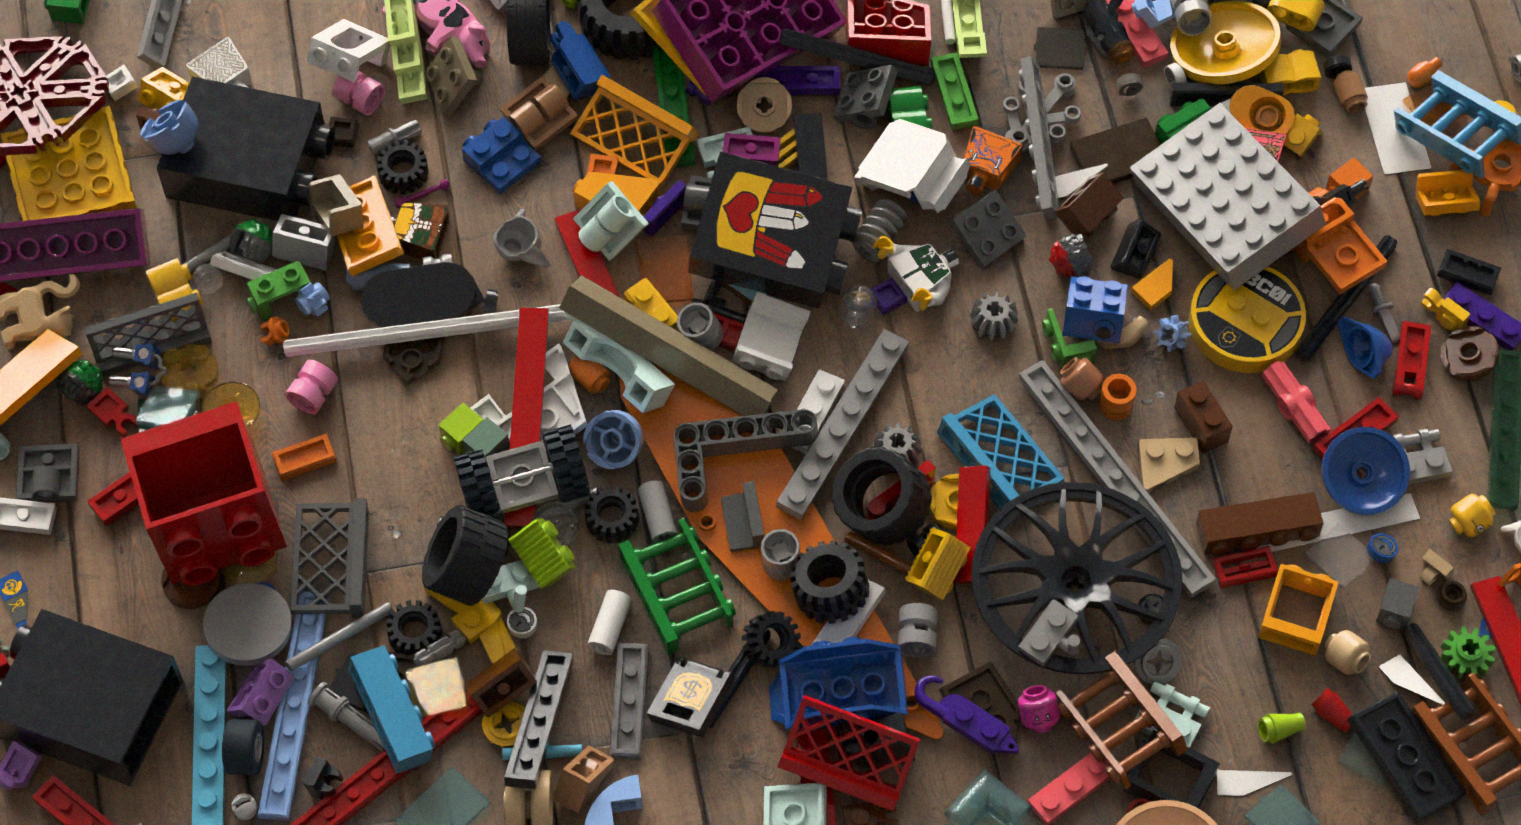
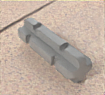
(440, 648)

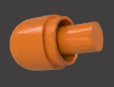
(1421, 73)

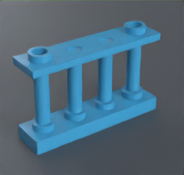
(1464, 101)

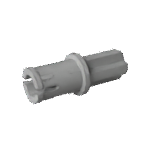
(399, 134)

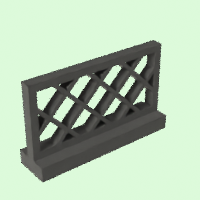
(164, 334)
(356, 558)

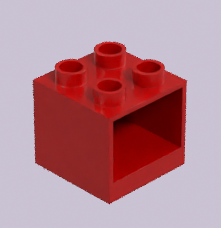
(203, 494)

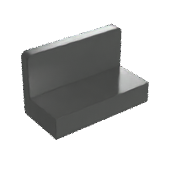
(743, 519)

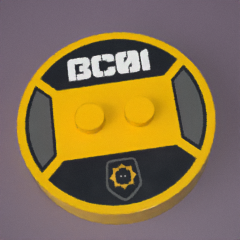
(1250, 324)

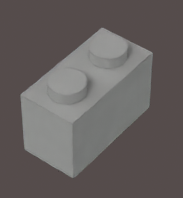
(303, 242)

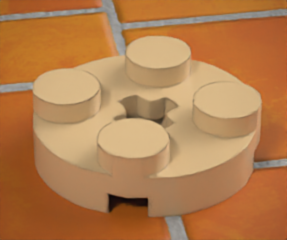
(753, 94)

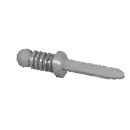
(1382, 309)

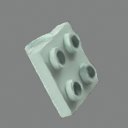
(609, 222)

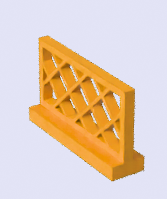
(640, 108)

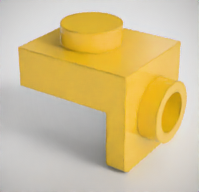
(1302, 134)

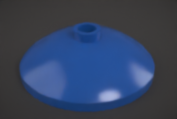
(1381, 460)

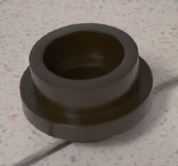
(1457, 590)

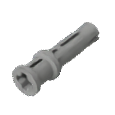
(340, 710)

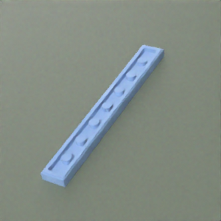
(292, 719)

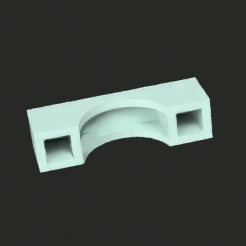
(644, 383)

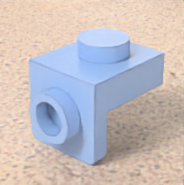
(1153, 12)

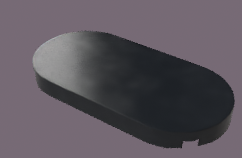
(418, 294)

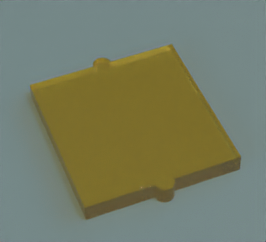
(437, 687)

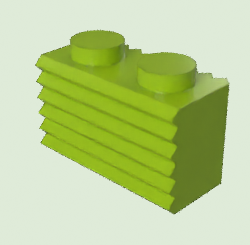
(542, 552)

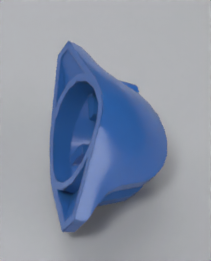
(1365, 346)

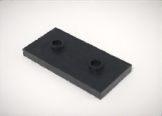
(1406, 756)

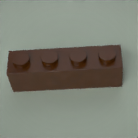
(1259, 523)

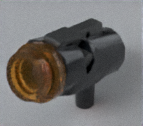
(1107, 31)

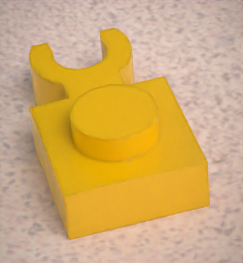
(1448, 312)

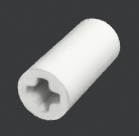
(609, 622)

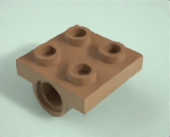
(539, 112)

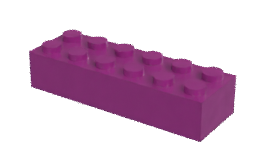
(73, 244)

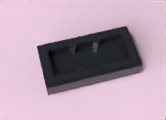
(1469, 271)

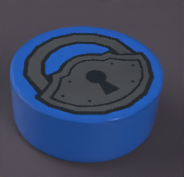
(1382, 548)

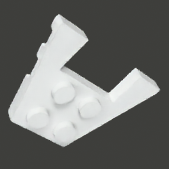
(560, 399)

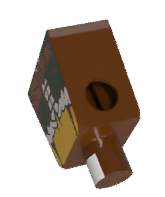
(422, 229)

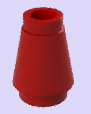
(1332, 709)

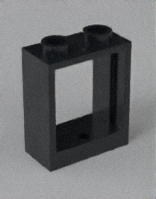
(1145, 790)

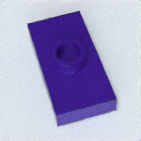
(665, 207)

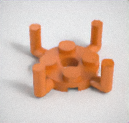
(1499, 178)

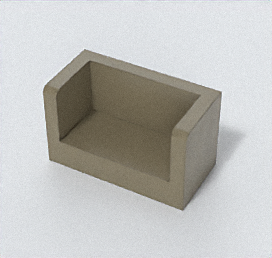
(335, 205)

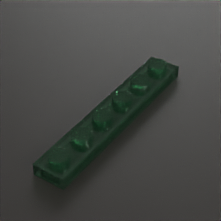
(1505, 432)

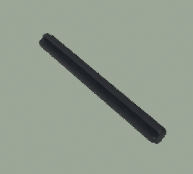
(855, 55)
(1339, 308)

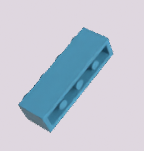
(391, 709)

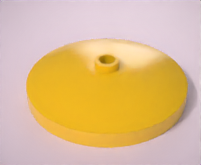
(1235, 46)

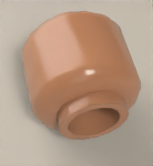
(1081, 379)

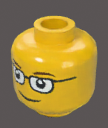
(1472, 515)

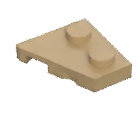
(1166, 460)

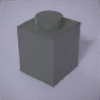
(1397, 604)

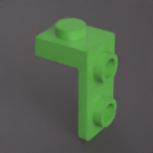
(275, 286)
(1059, 350)

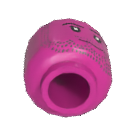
(1038, 708)

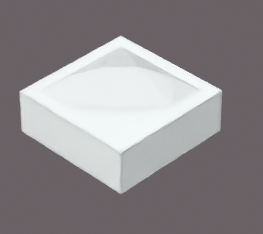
(120, 82)

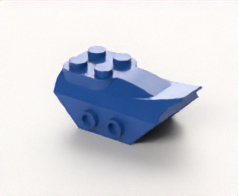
(849, 674)

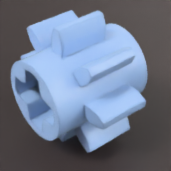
(312, 299)
(1167, 328)

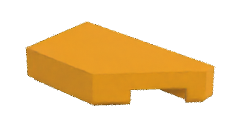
(1155, 286)

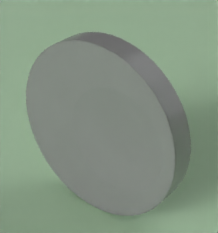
(247, 624)

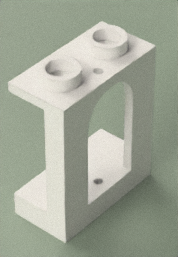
(349, 48)

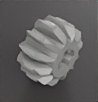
(994, 315)
(904, 439)

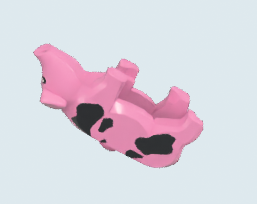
(452, 19)

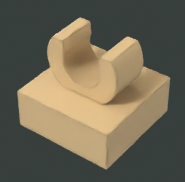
(1436, 567)

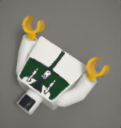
(918, 271)

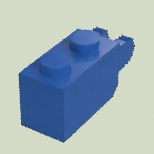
(576, 61)

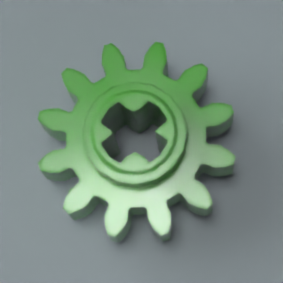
(1471, 644)

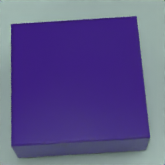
(889, 296)

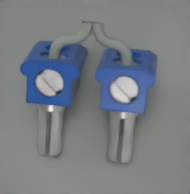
(145, 356)

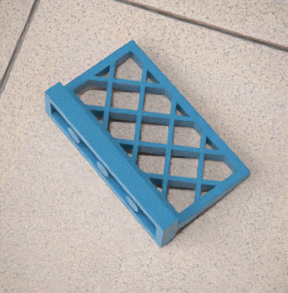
(969, 453)

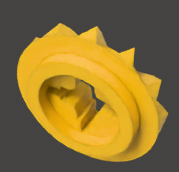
(513, 713)

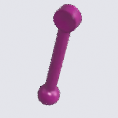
(443, 184)

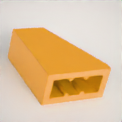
(638, 190)

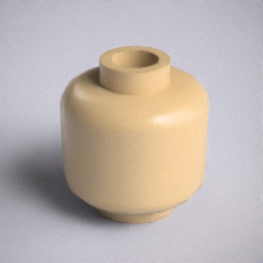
(1347, 652)

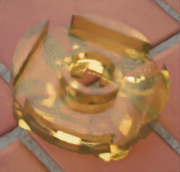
(192, 356)

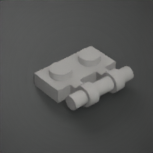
(1428, 462)

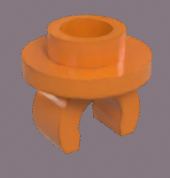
(277, 329)

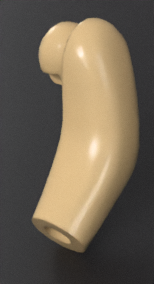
(1129, 334)

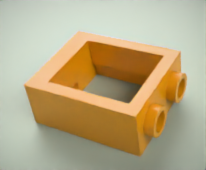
(1292, 634)

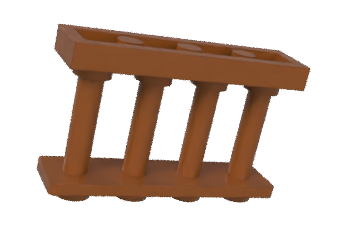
(1133, 694)
(1479, 793)

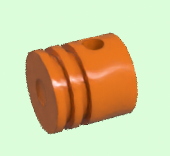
(1117, 397)

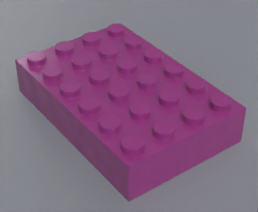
(739, 39)

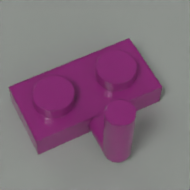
(753, 147)

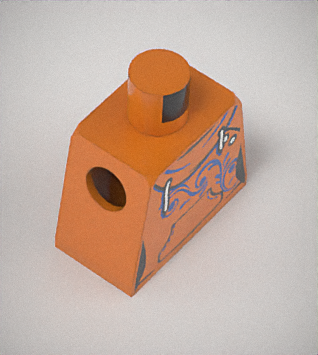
(990, 160)

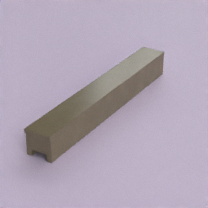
(667, 348)

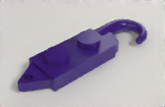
(967, 719)

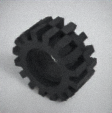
(405, 180)
(611, 529)
(408, 614)
(755, 638)

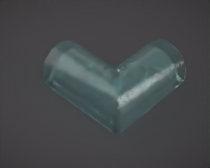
(986, 796)

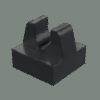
(319, 778)

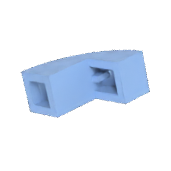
(618, 797)

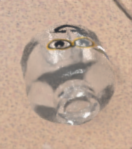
(858, 306)

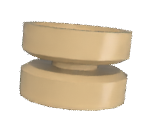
(531, 804)

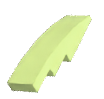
(406, 50)

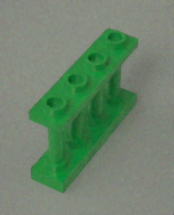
(658, 607)

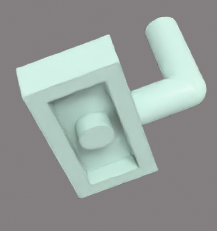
(512, 582)

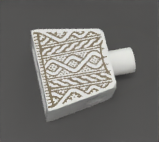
(221, 64)

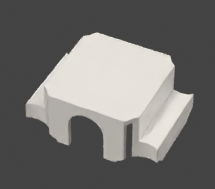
(916, 161)

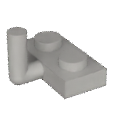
(1051, 633)

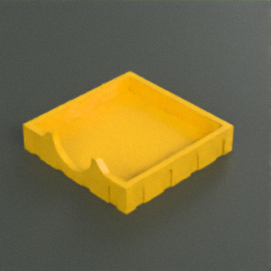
(76, 176)

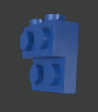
(500, 154)

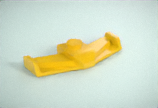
(480, 622)

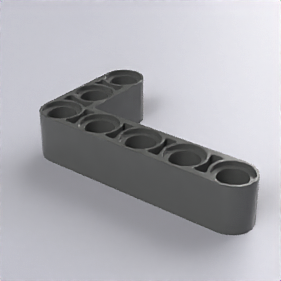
(734, 443)

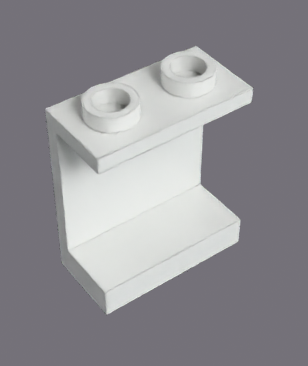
(770, 336)

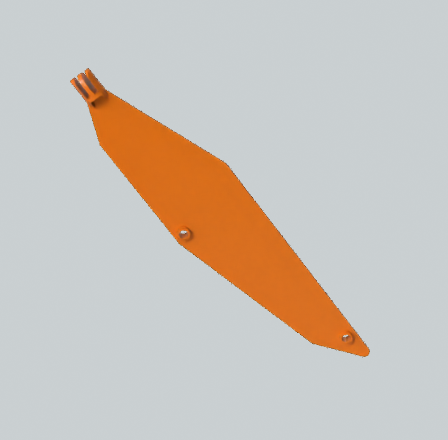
(771, 475)

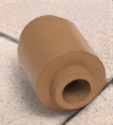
(1350, 91)

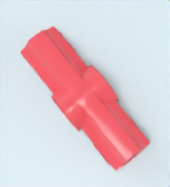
(1296, 402)

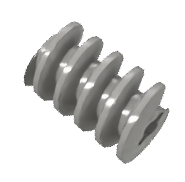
(882, 221)

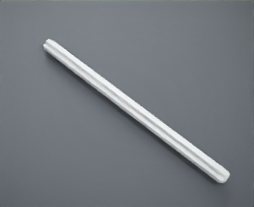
(412, 332)

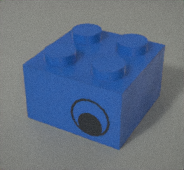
(1095, 309)

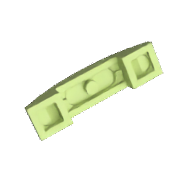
(969, 28)

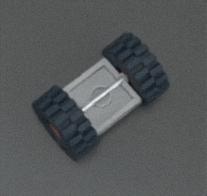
(524, 474)

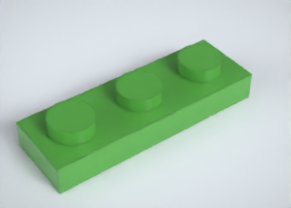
(954, 91)

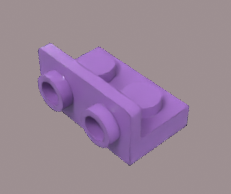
(261, 691)

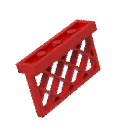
(841, 777)

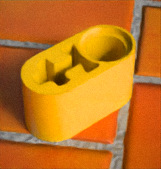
(1297, 13)

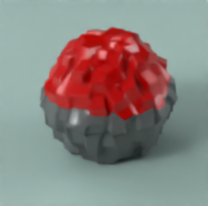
(1071, 256)

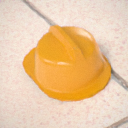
(1262, 110)

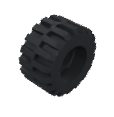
(833, 601)

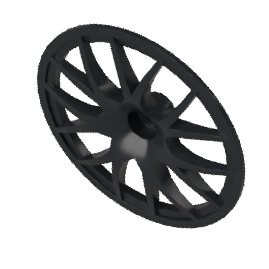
(1078, 566)

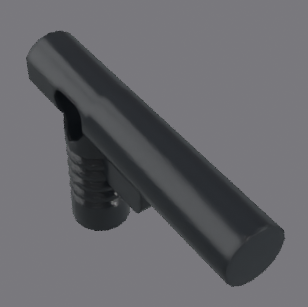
(717, 304)

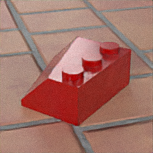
(890, 28)

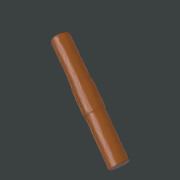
(878, 552)

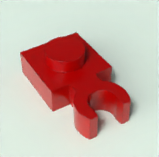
(111, 409)

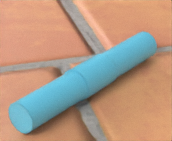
(553, 751)

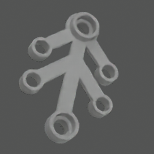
(1055, 119)

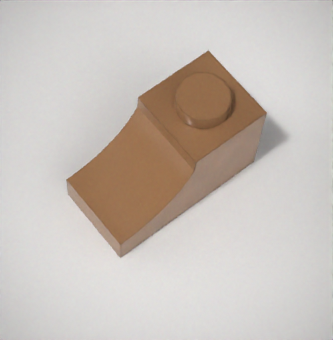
(582, 778)

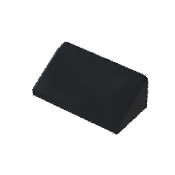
(1136, 249)

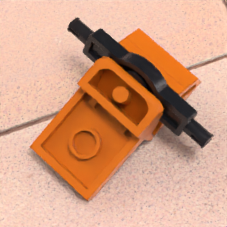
(1341, 246)

